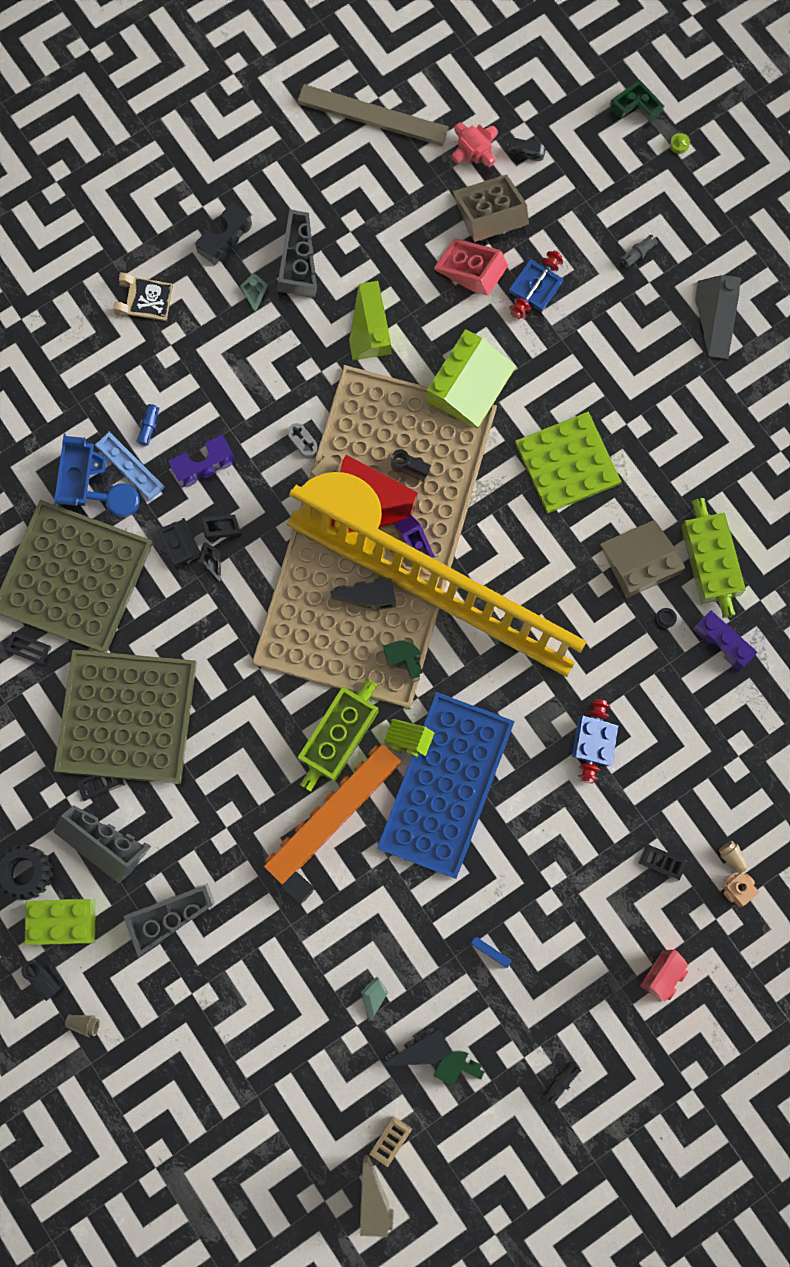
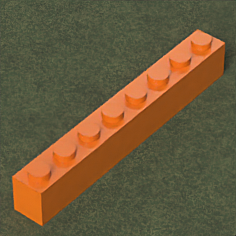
(332, 814)

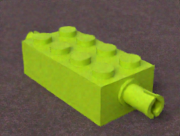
(713, 558)
(338, 734)

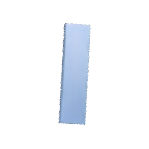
(129, 466)

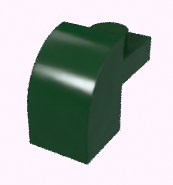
(402, 653)
(450, 1067)

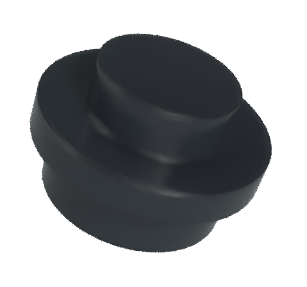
(666, 618)

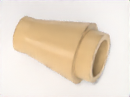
(732, 855)

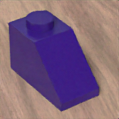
(413, 535)

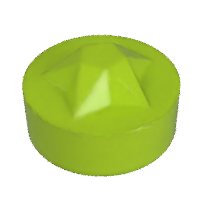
(679, 143)

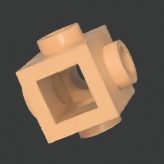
(746, 892)

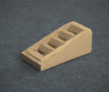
(400, 1125)

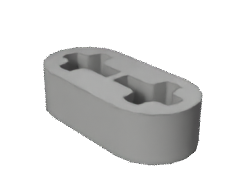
(299, 444)

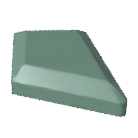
(254, 290)
(373, 996)

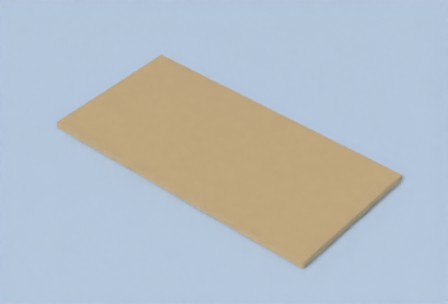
(342, 642)

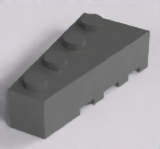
(297, 261)
(161, 919)

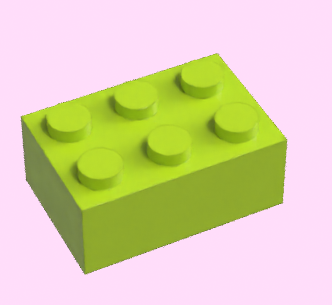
(60, 922)

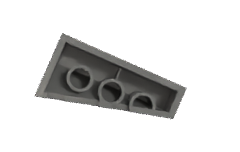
(100, 843)

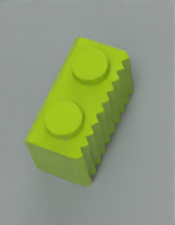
(409, 737)

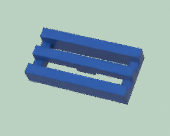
(491, 952)

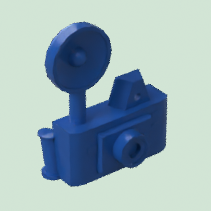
(74, 471)

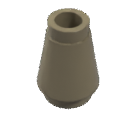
(84, 1024)

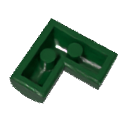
(637, 96)

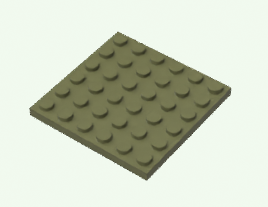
(73, 576)
(126, 716)

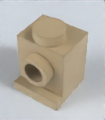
(325, 466)

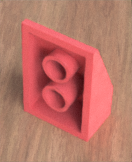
(472, 265)
(665, 974)

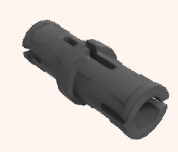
(638, 251)

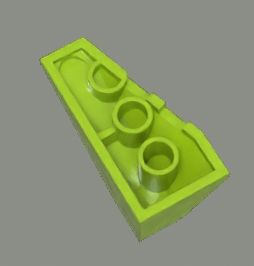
(369, 327)

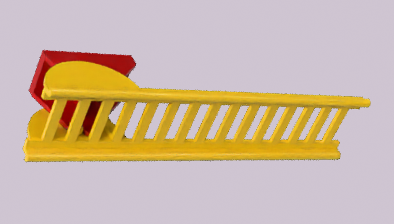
(345, 515)

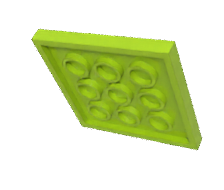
(567, 462)

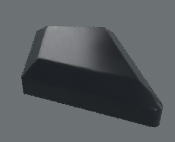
(211, 561)

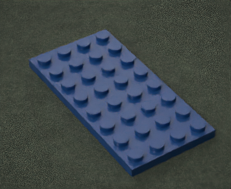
(446, 787)

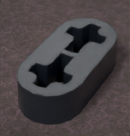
(527, 149)

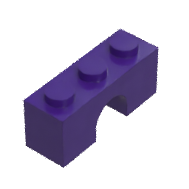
(189, 472)
(734, 647)

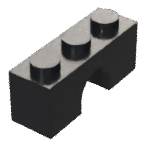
(214, 246)

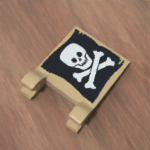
(145, 298)

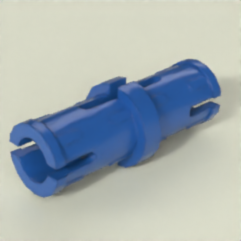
(147, 424)

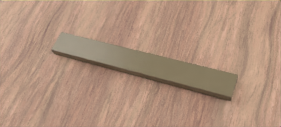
(373, 115)

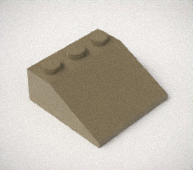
(491, 207)
(642, 558)
(375, 1211)

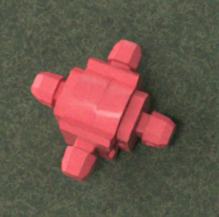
(474, 144)

